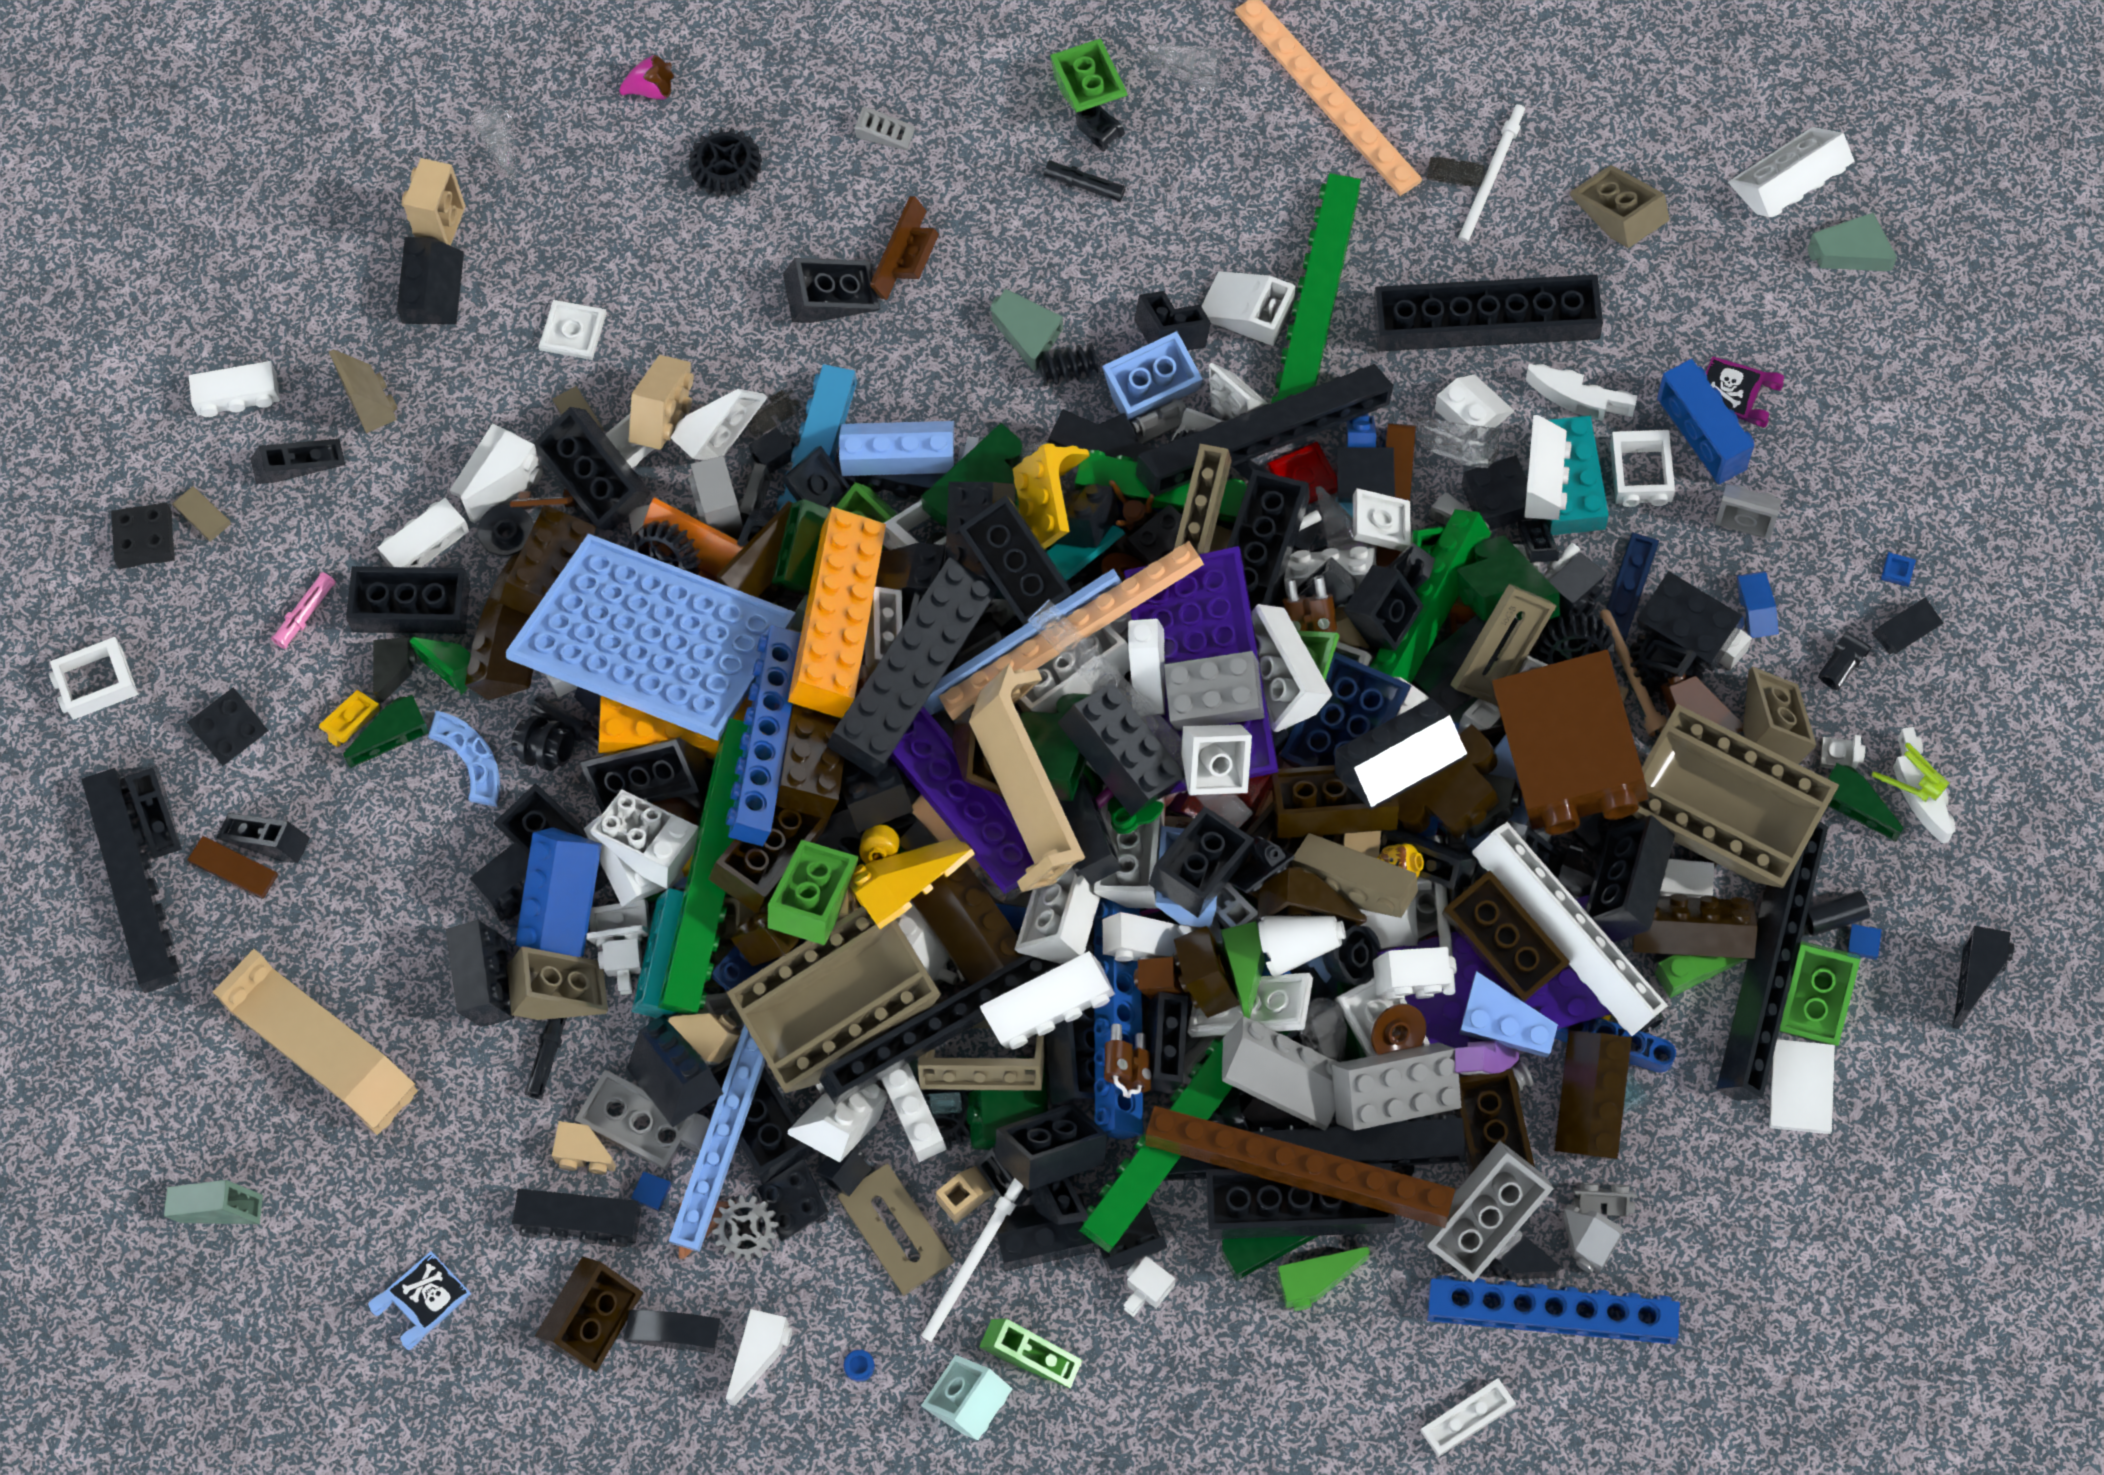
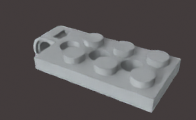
(621, 1129)

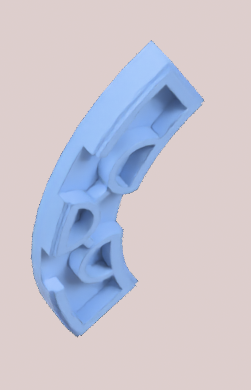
(475, 754)

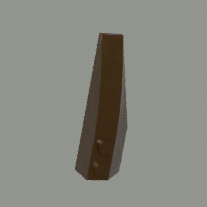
(488, 668)

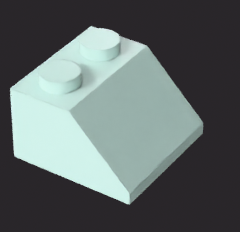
(967, 1397)

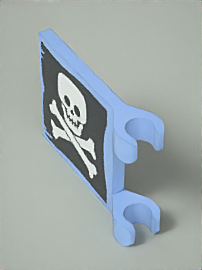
(424, 1295)

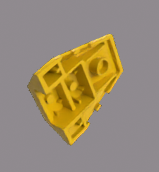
(891, 882)

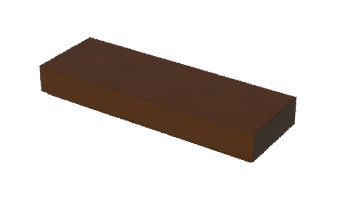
(233, 867)

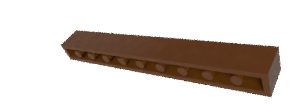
(1300, 1166)

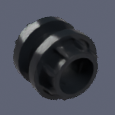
(542, 742)

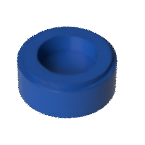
(859, 1365)

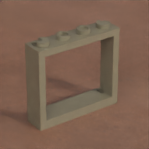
(982, 1072)

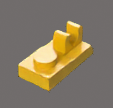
(349, 717)

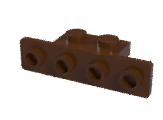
(906, 250)

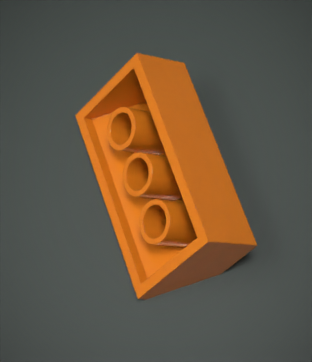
(715, 547)

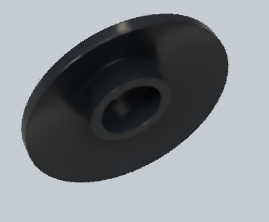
(501, 519)

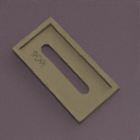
(1535, 615)
(903, 1272)

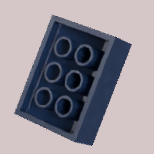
(1359, 703)

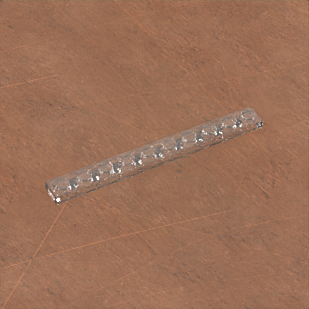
(1099, 672)

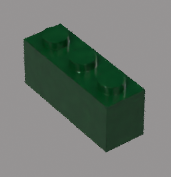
(799, 546)

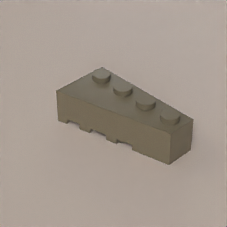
(1358, 877)

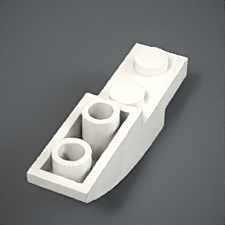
(1567, 391)
(1930, 813)

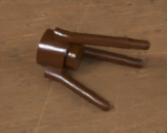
(1133, 511)

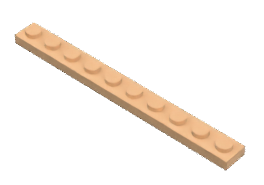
(1328, 96)
(1086, 619)

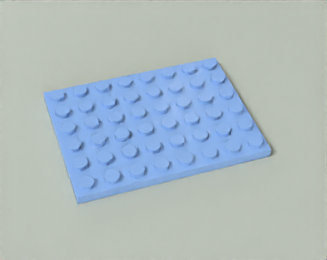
(648, 636)

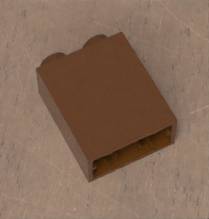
(1571, 742)

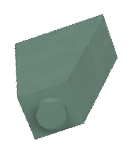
(1853, 246)
(1026, 326)
(213, 1203)

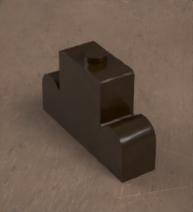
(1455, 796)

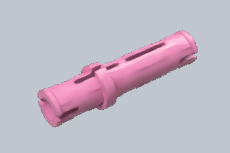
(296, 619)

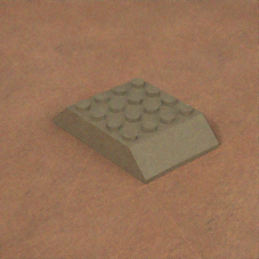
(1732, 798)
(833, 998)

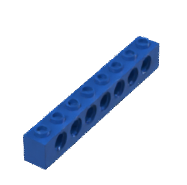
(746, 823)
(1114, 1113)
(1662, 1308)

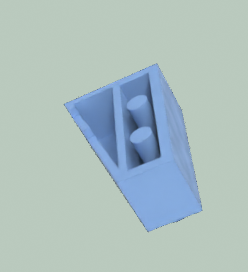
(1502, 1017)

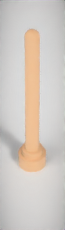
(1653, 719)

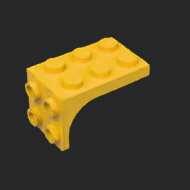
(1041, 491)

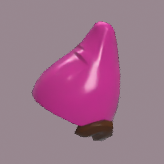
(649, 79)

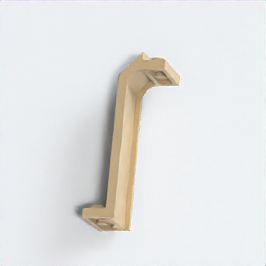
(1023, 778)
(316, 1041)

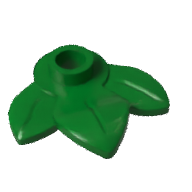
(1122, 821)

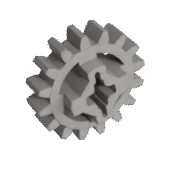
(736, 1239)

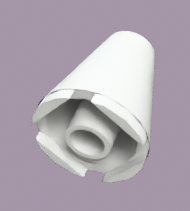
(1298, 939)

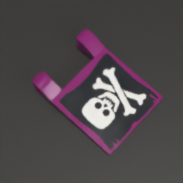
(1741, 386)

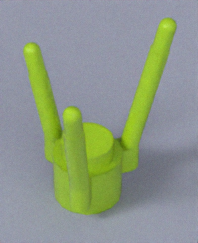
(1932, 783)

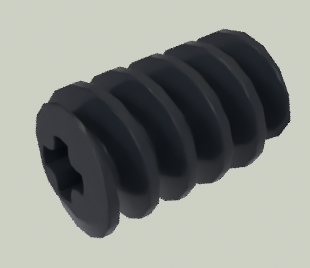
(1068, 364)

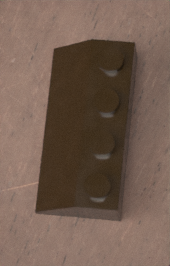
(755, 564)
(1322, 804)
(968, 924)
(1593, 1094)

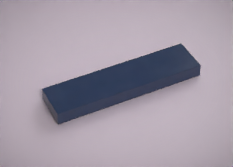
(1631, 580)

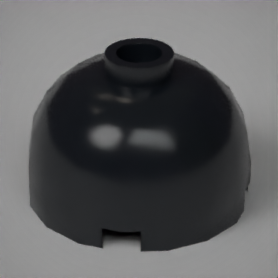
(1354, 958)

